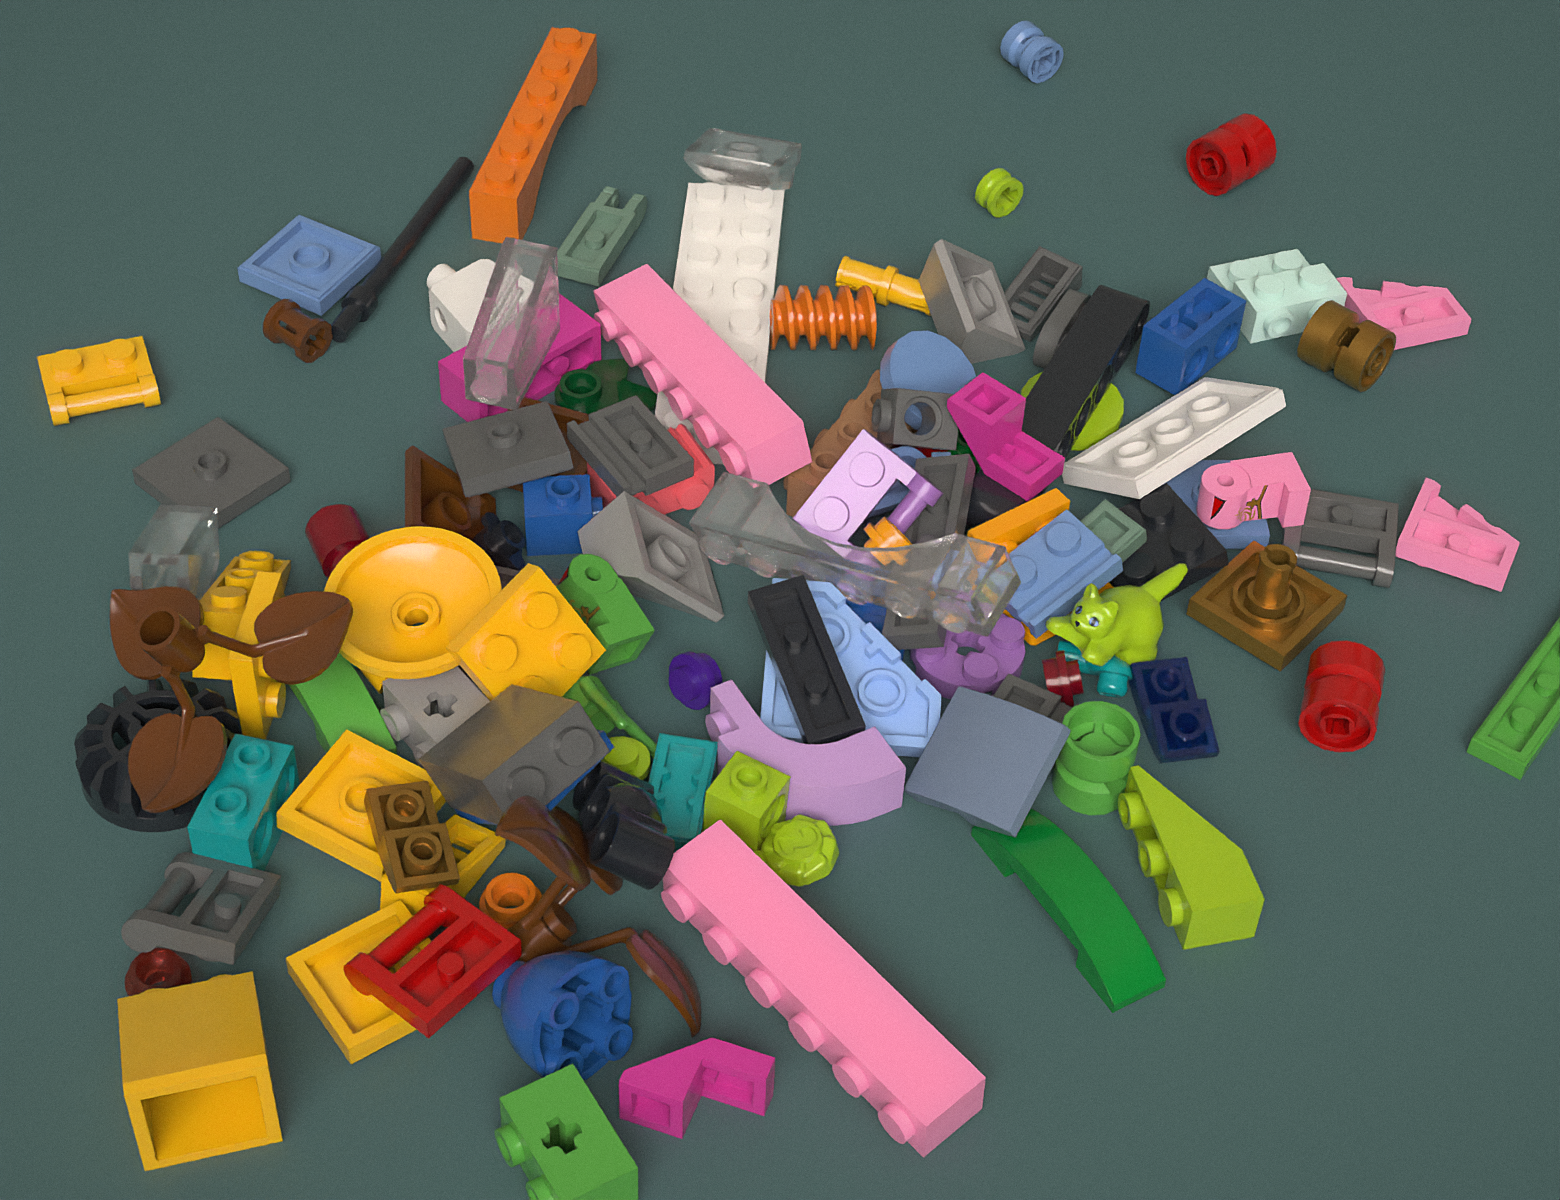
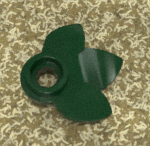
(599, 387)

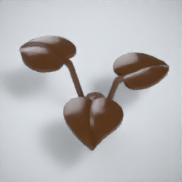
(163, 634)
(561, 846)

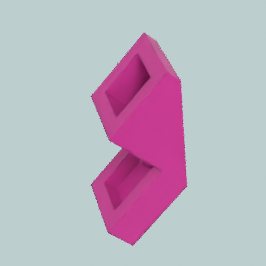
(992, 424)
(668, 1088)

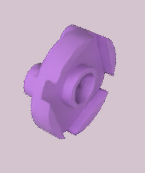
(983, 671)

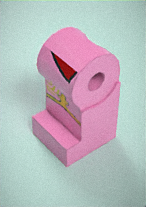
(1253, 491)

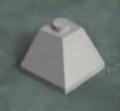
(653, 556)

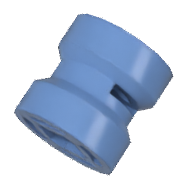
(1031, 51)

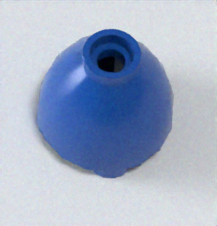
(566, 1011)

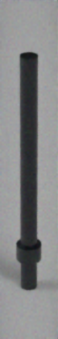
(363, 299)

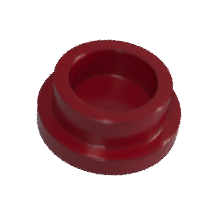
(1063, 677)

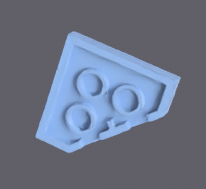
(881, 683)

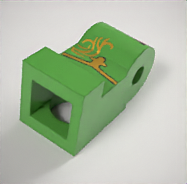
(606, 609)

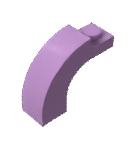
(828, 781)

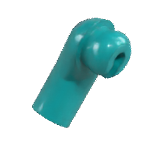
(1112, 675)

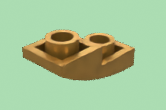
(410, 838)

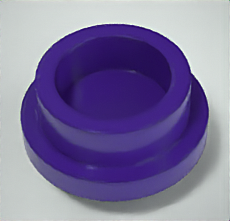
(692, 678)

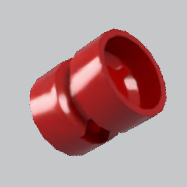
(1231, 154)
(1342, 696)

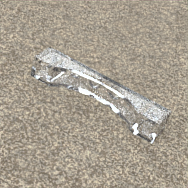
(945, 580)

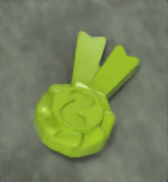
(800, 850)

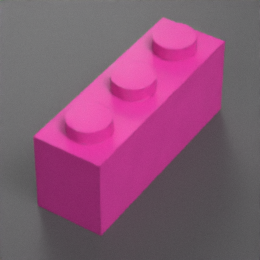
(574, 348)

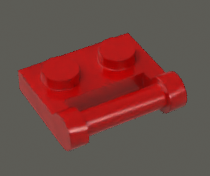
(446, 971)

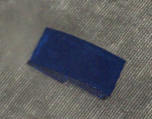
(1170, 711)

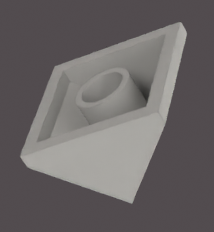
(969, 303)

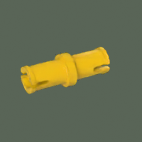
(885, 284)

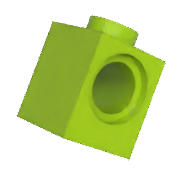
(747, 799)

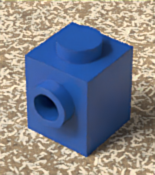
(555, 512)

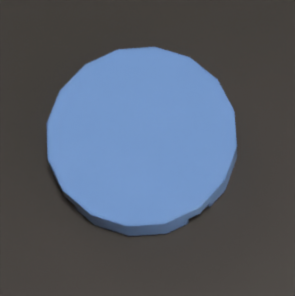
(925, 364)

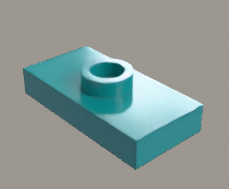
(680, 777)

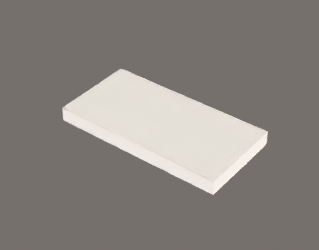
(1172, 437)

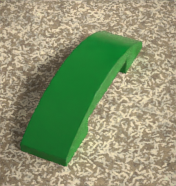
(1083, 905)

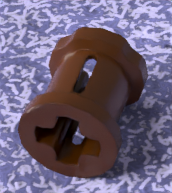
(297, 330)

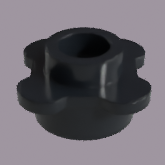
(501, 542)

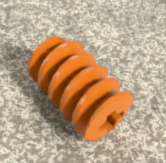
(823, 316)

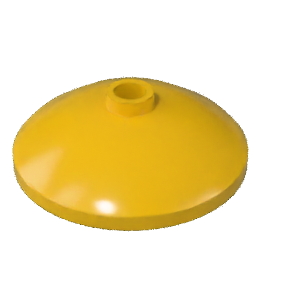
(409, 580)

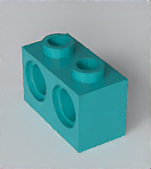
(240, 805)

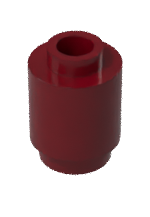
(334, 533)

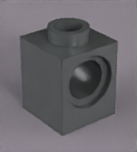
(937, 428)

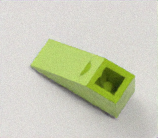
(1197, 869)

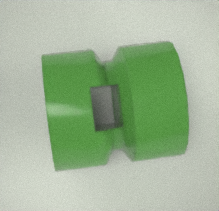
(1095, 757)

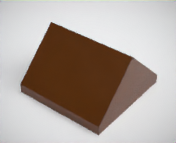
(437, 498)

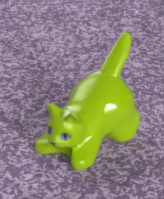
(1119, 620)

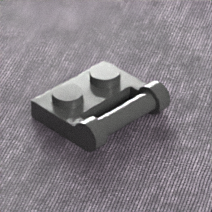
(1351, 525)
(217, 919)

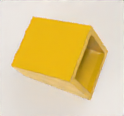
(197, 1071)

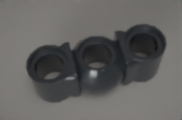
(623, 825)

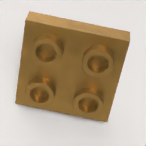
(1267, 604)

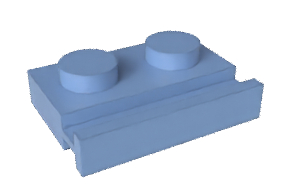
(1056, 570)

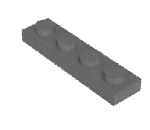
(955, 479)

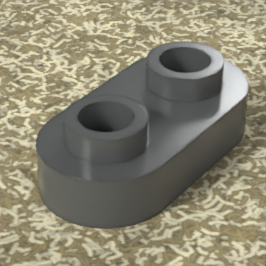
(1058, 326)

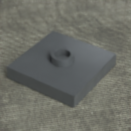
(507, 449)
(213, 469)

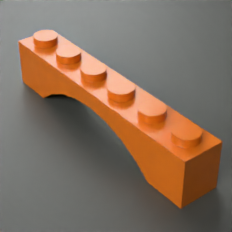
(511, 174)

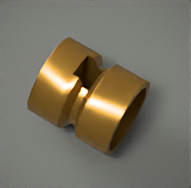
(1351, 348)

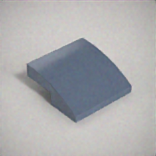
(987, 760)

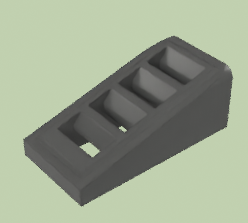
(1047, 267)

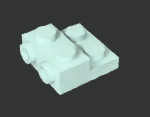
(1278, 291)

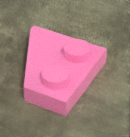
(1410, 312)
(1456, 541)

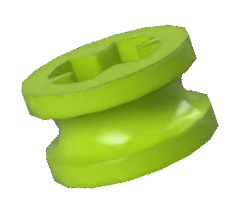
(999, 192)

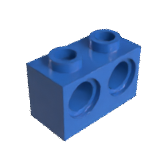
(1190, 336)

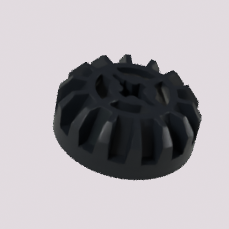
(105, 768)

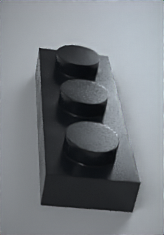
(805, 661)

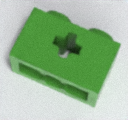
(564, 1142)

